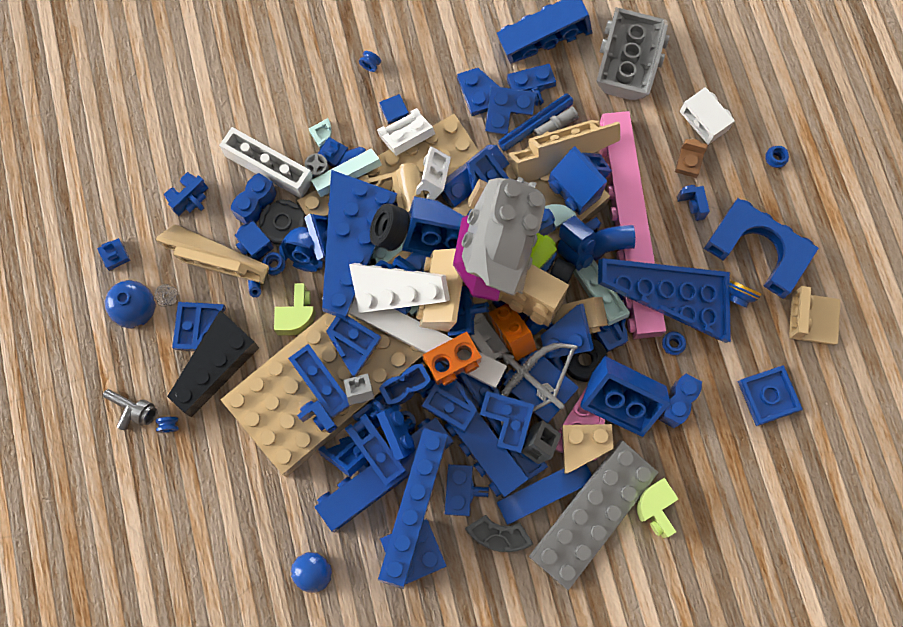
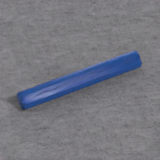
(535, 121)

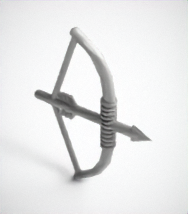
(543, 390)

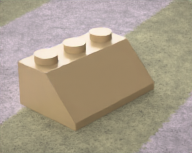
(442, 315)

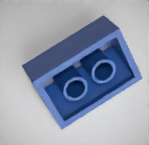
(625, 397)

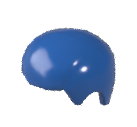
(311, 572)

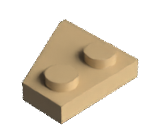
(585, 444)

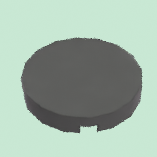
(279, 219)

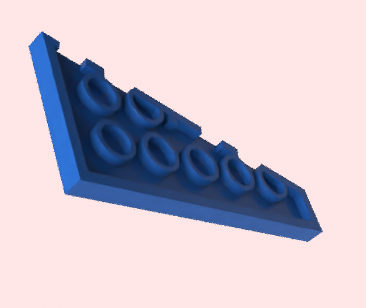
(348, 237)
(682, 293)

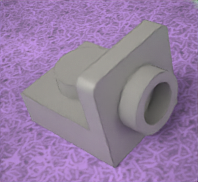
(358, 389)

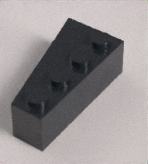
(212, 364)

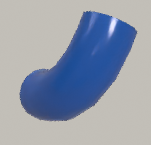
(614, 239)

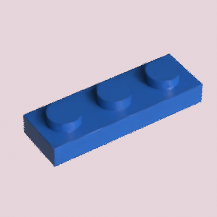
(320, 381)

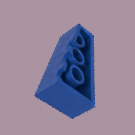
(545, 29)

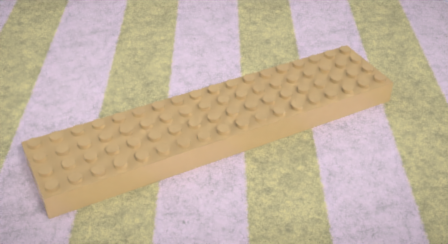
(275, 392)

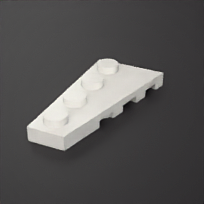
(394, 288)

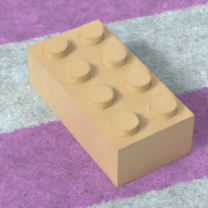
(540, 297)

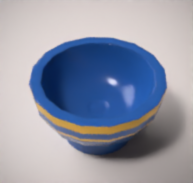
(742, 295)

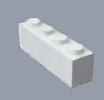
(267, 162)

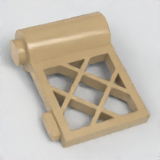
(404, 181)

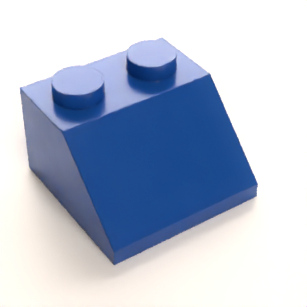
(577, 181)

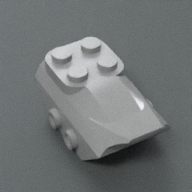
(631, 54)
(503, 234)

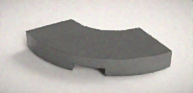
(499, 537)

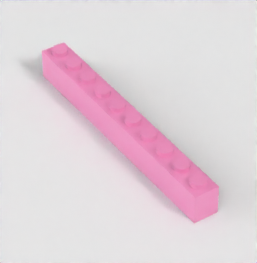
(630, 209)

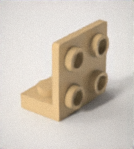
(814, 317)

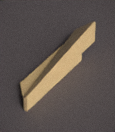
(551, 148)
(207, 254)

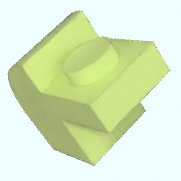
(298, 317)
(651, 506)

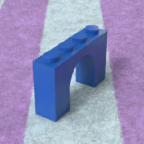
(792, 250)

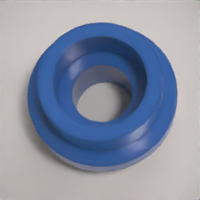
(779, 151)
(274, 256)
(680, 340)

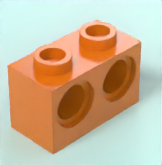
(512, 331)
(448, 353)

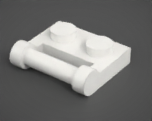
(406, 132)

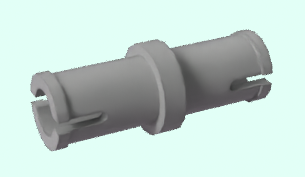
(557, 122)

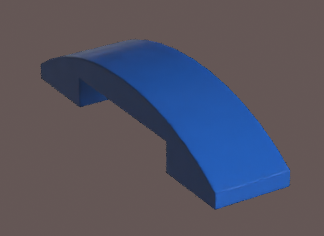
(542, 493)

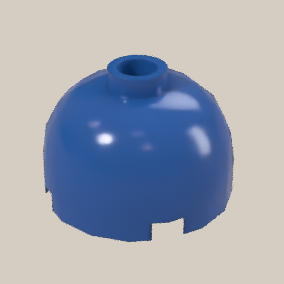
(299, 249)
(130, 304)

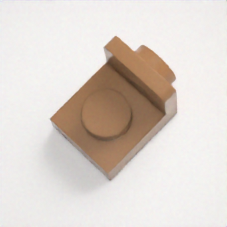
(691, 157)

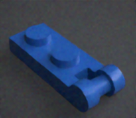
(375, 450)

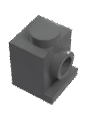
(541, 442)

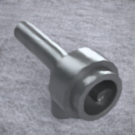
(140, 413)

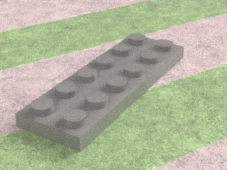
(593, 514)

